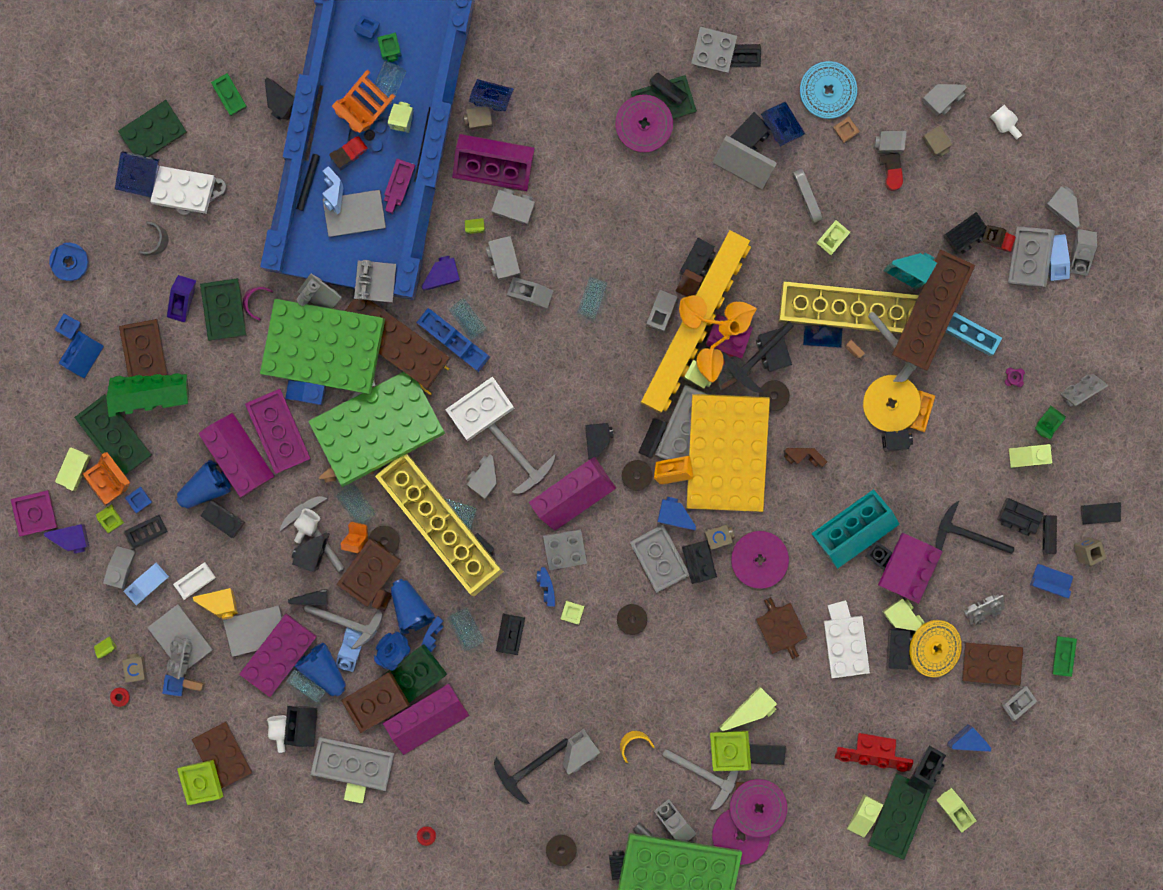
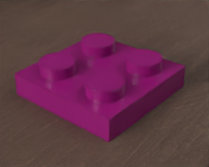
(735, 345)
(34, 513)

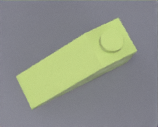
(754, 708)

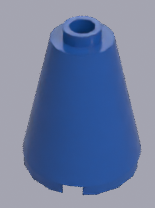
(204, 486)
(410, 607)
(322, 670)

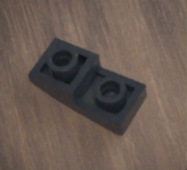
(879, 555)

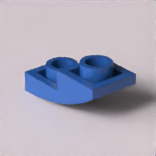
(545, 581)
(435, 627)

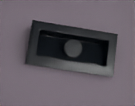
(746, 55)
(668, 89)
(652, 438)
(1101, 513)
(1049, 540)
(510, 634)
(767, 754)

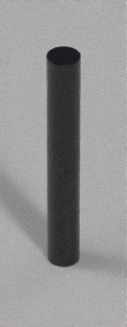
(308, 181)

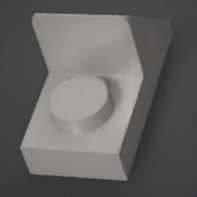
(1019, 703)

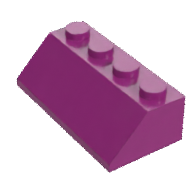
(493, 162)
(236, 455)
(572, 494)
(426, 719)

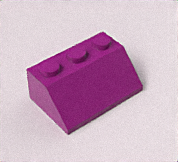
(910, 568)

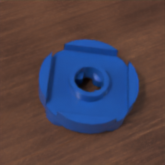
(60, 268)
(390, 659)

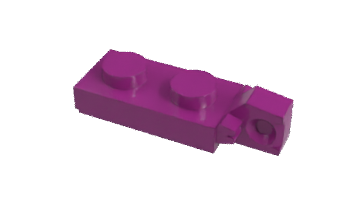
(398, 184)

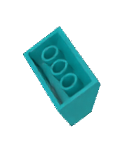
(912, 269)
(855, 528)

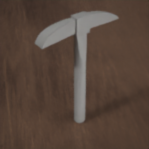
(908, 368)
(535, 475)
(297, 512)
(367, 631)
(726, 784)

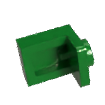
(389, 47)
(1049, 422)

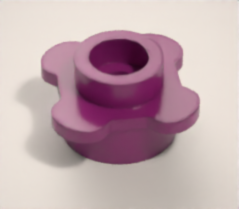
(1019, 377)

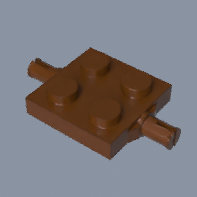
(781, 628)

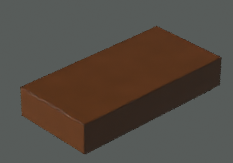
(689, 283)

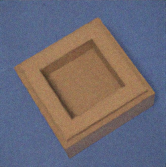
(846, 129)
(854, 349)
(192, 684)

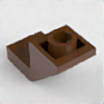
(796, 455)

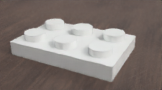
(183, 189)
(480, 409)
(846, 647)

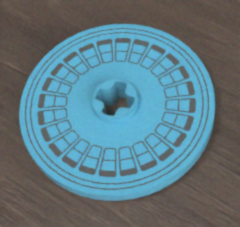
(828, 105)

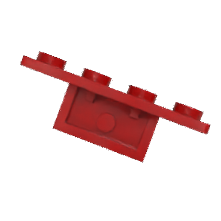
(874, 751)

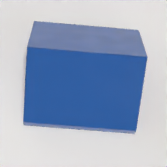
(968, 739)

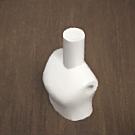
(1005, 121)
(306, 524)
(276, 730)

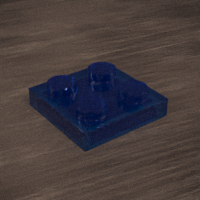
(491, 95)
(782, 124)
(136, 174)

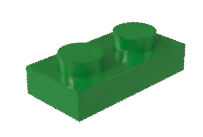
(228, 94)
(1064, 656)

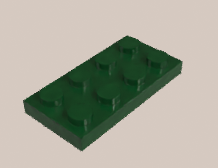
(113, 435)
(898, 818)

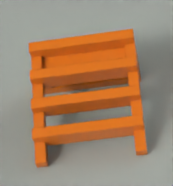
(355, 112)
(106, 479)

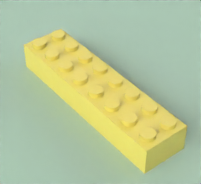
(844, 307)
(439, 524)

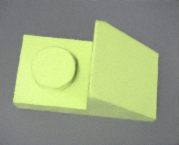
(833, 237)

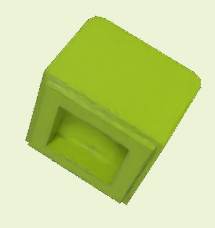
(474, 226)
(109, 518)
(104, 647)

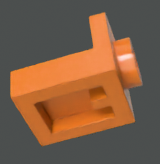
(356, 537)

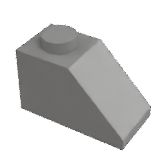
(890, 142)
(1065, 206)
(530, 292)
(119, 567)

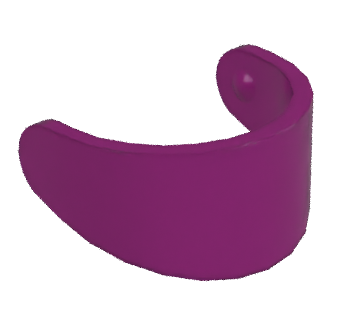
(245, 300)

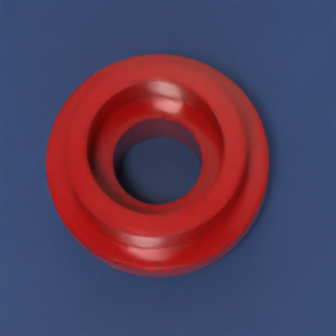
(123, 692)
(426, 842)

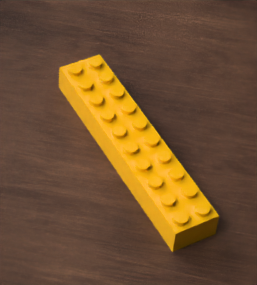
(684, 343)

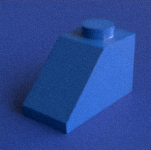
(305, 392)
(674, 514)

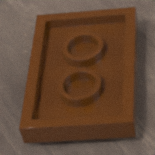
(143, 348)
(368, 572)
(992, 663)
(375, 702)
(222, 747)

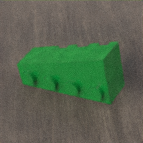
(146, 392)

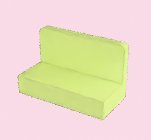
(72, 469)

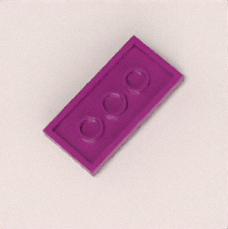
(277, 431)
(277, 655)

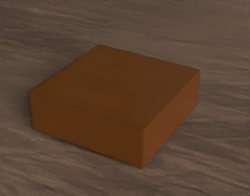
(382, 599)

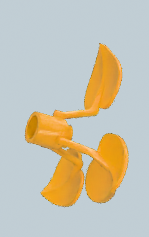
(738, 316)

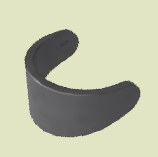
(163, 241)

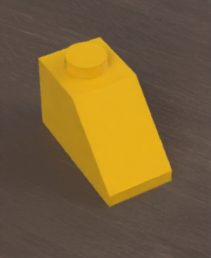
(219, 603)

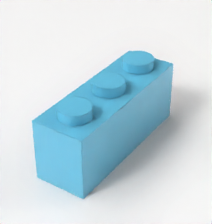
(973, 334)

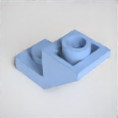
(334, 194)
(1060, 261)
(146, 583)
(348, 657)

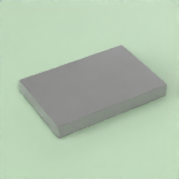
(744, 162)
(358, 214)
(1031, 256)
(659, 558)
(178, 624)
(251, 629)

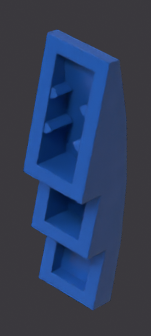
(453, 339)

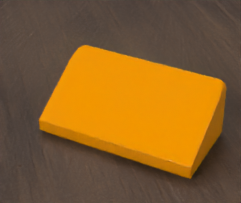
(926, 406)
(673, 470)

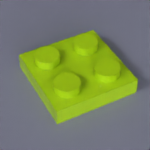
(730, 751)
(200, 782)

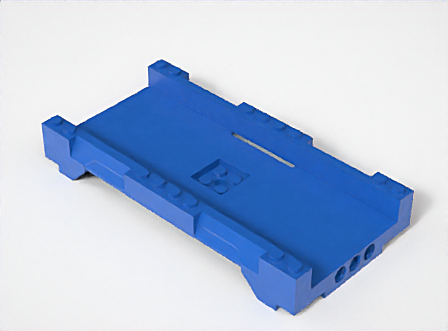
(432, 47)

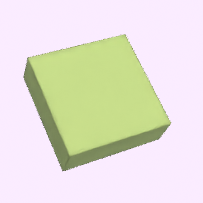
(572, 612)
(355, 793)

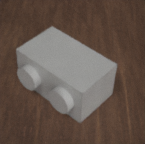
(513, 206)
(503, 257)

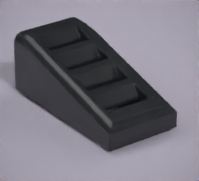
(131, 541)
(314, 598)

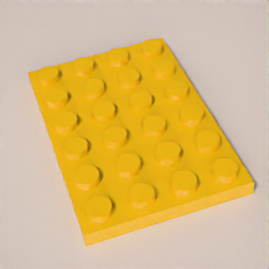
(728, 452)

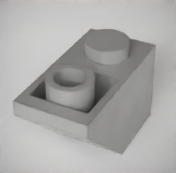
(941, 97)
(1083, 252)
(661, 311)
(485, 478)
(579, 751)
(675, 822)

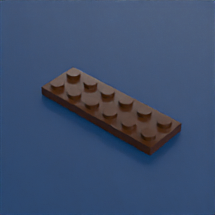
(933, 310)
(404, 346)

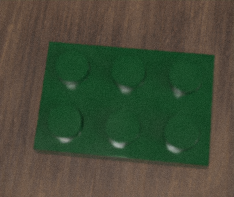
(687, 106)
(152, 130)
(223, 309)
(417, 672)

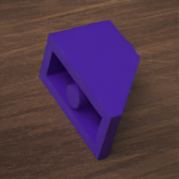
(441, 274)
(181, 298)
(70, 538)

